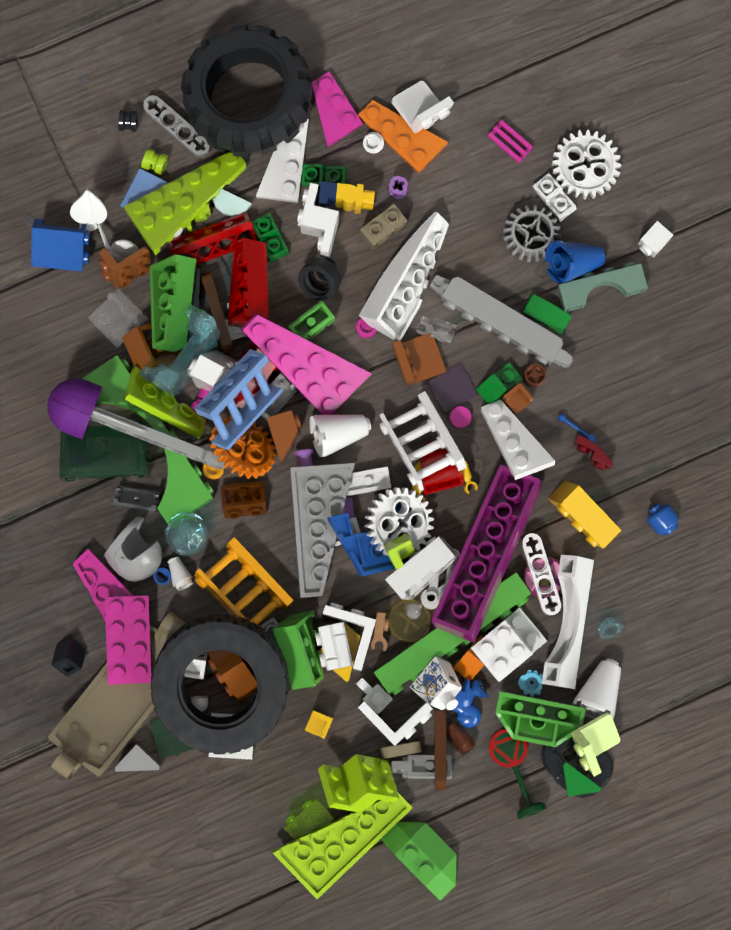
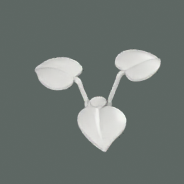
(91, 211)

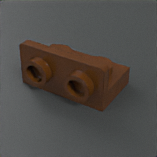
(243, 499)

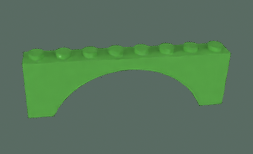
(184, 487)

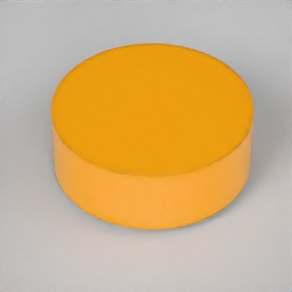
(212, 473)

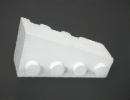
(210, 369)

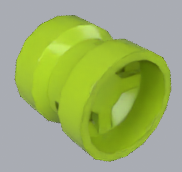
(154, 161)

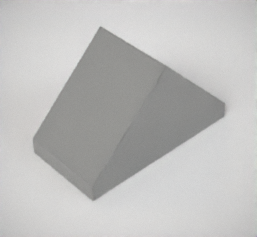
(138, 760)

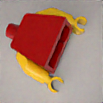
(444, 478)

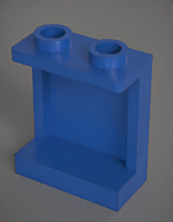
(59, 246)

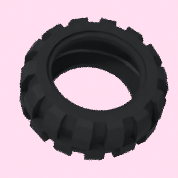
(237, 48)

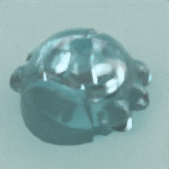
(610, 628)

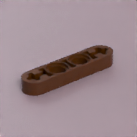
(217, 312)
(440, 770)

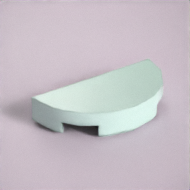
(230, 204)

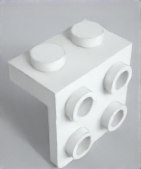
(421, 107)

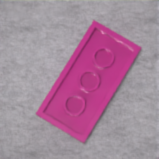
(128, 639)

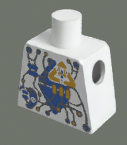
(438, 685)

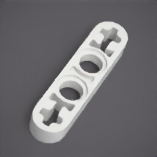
(537, 575)

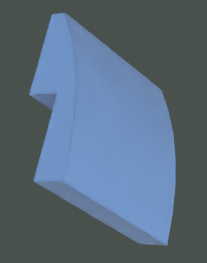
(140, 186)

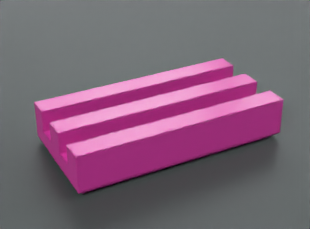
(516, 136)

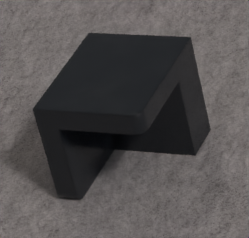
(68, 656)

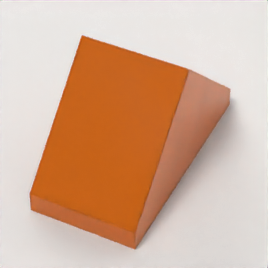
(469, 664)

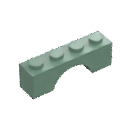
(628, 280)

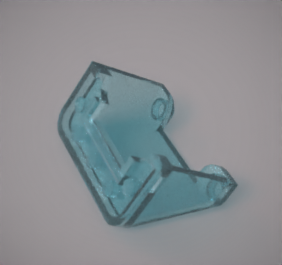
(205, 336)

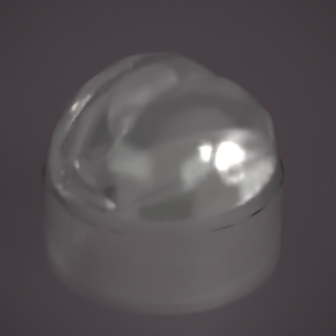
(413, 610)

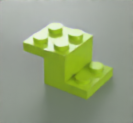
(358, 783)

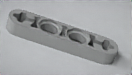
(178, 124)

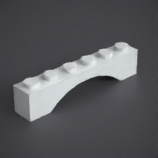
(575, 581)

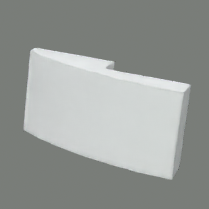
(554, 197)

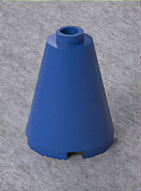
(572, 259)

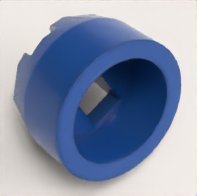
(159, 580)

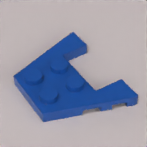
(358, 546)

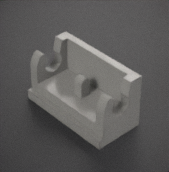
(288, 391)

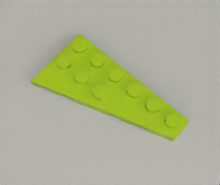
(180, 201)
(333, 849)

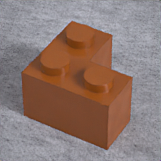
(234, 673)

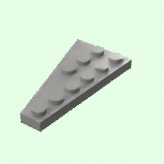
(316, 495)

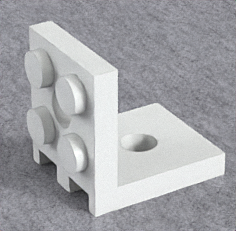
(355, 617)
(405, 730)

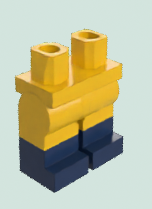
(345, 197)

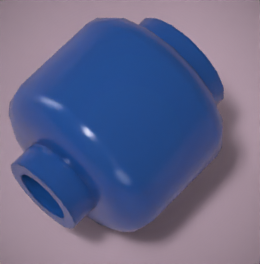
(662, 519)

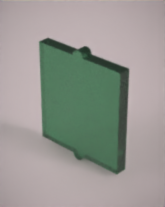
(165, 742)

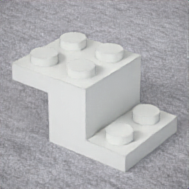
(318, 220)
(509, 644)

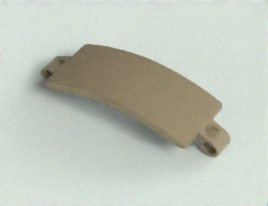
(106, 715)

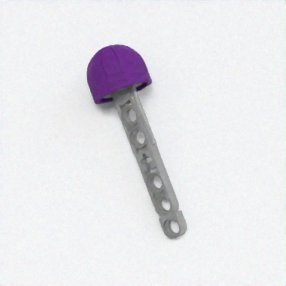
(74, 405)

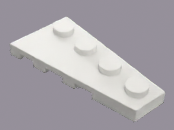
(518, 446)

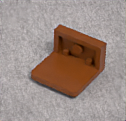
(125, 271)

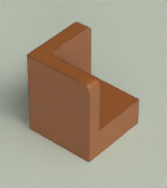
(517, 399)

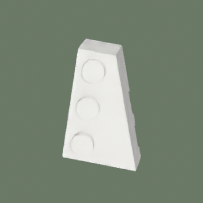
(422, 568)

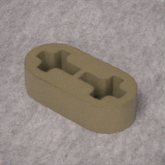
(401, 749)

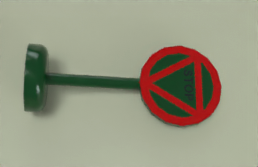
(508, 754)

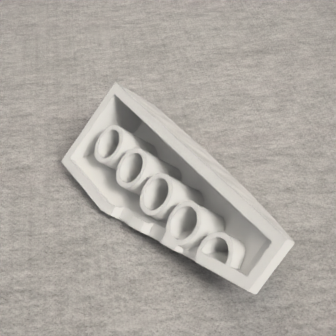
(400, 287)

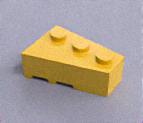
(584, 514)

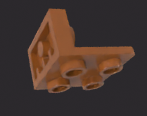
(418, 359)

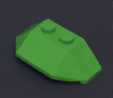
(538, 719)
(424, 855)

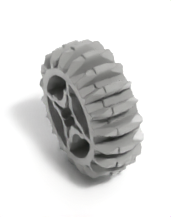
(523, 230)

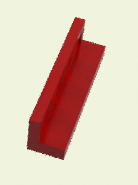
(212, 234)

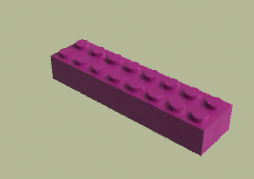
(486, 554)

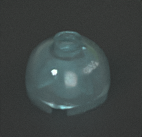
(187, 534)

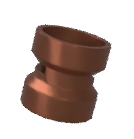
(535, 372)

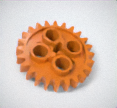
(249, 454)

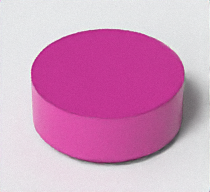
(364, 329)
(460, 417)

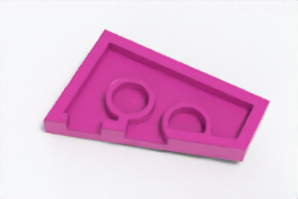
(334, 109)

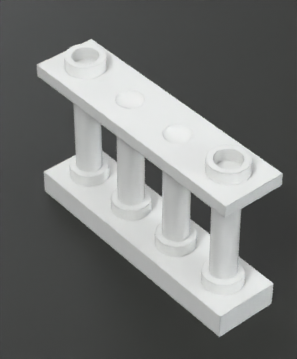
(443, 440)

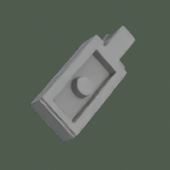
(419, 766)

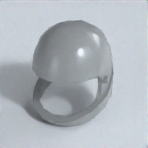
(131, 555)

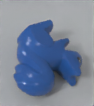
(469, 714)

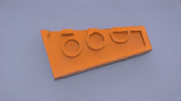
(414, 148)

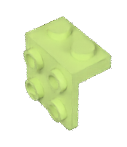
(595, 739)

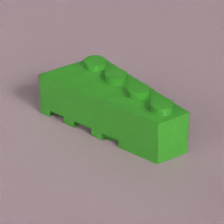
(170, 296)

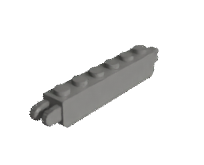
(502, 320)

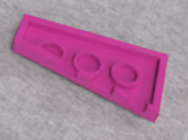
(99, 580)

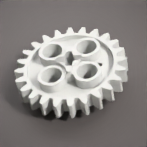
(591, 182)
(385, 509)

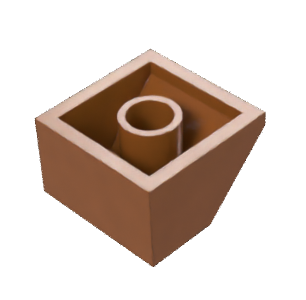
(141, 352)
(285, 433)

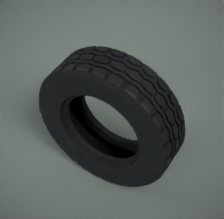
(205, 731)

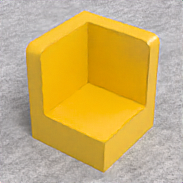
(318, 724)

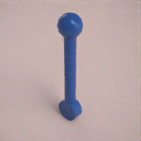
(562, 417)

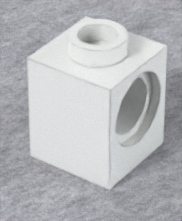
(654, 239)

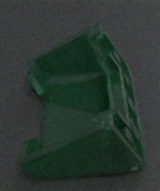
(102, 454)

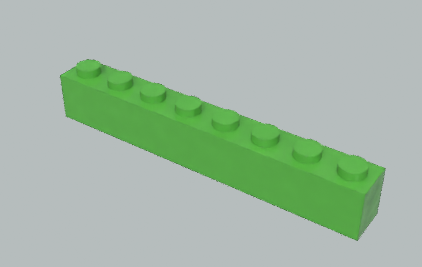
(438, 642)

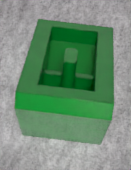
(576, 782)

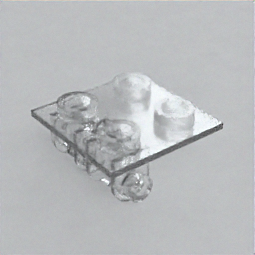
(117, 317)

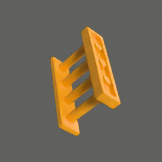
(250, 567)

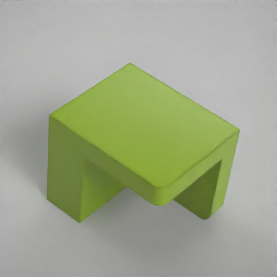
(399, 549)

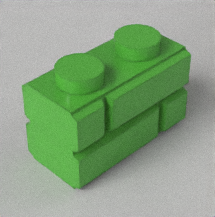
(312, 321)

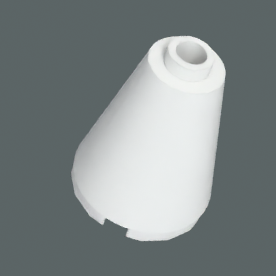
(337, 431)
(600, 690)

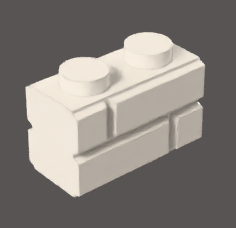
(334, 645)

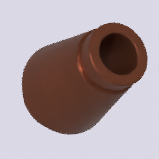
(460, 738)

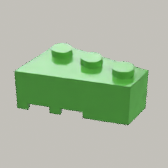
(298, 646)

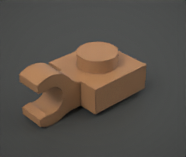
(380, 626)

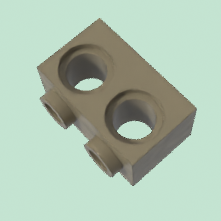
(383, 227)

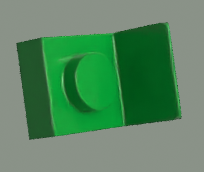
(499, 384)

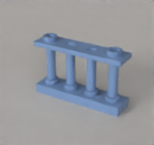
(227, 388)

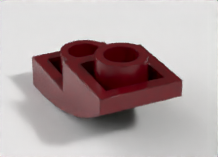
(599, 458)

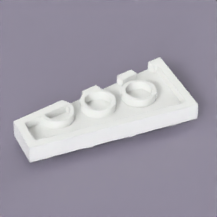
(284, 170)

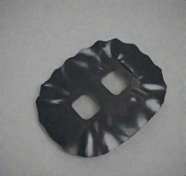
(553, 759)

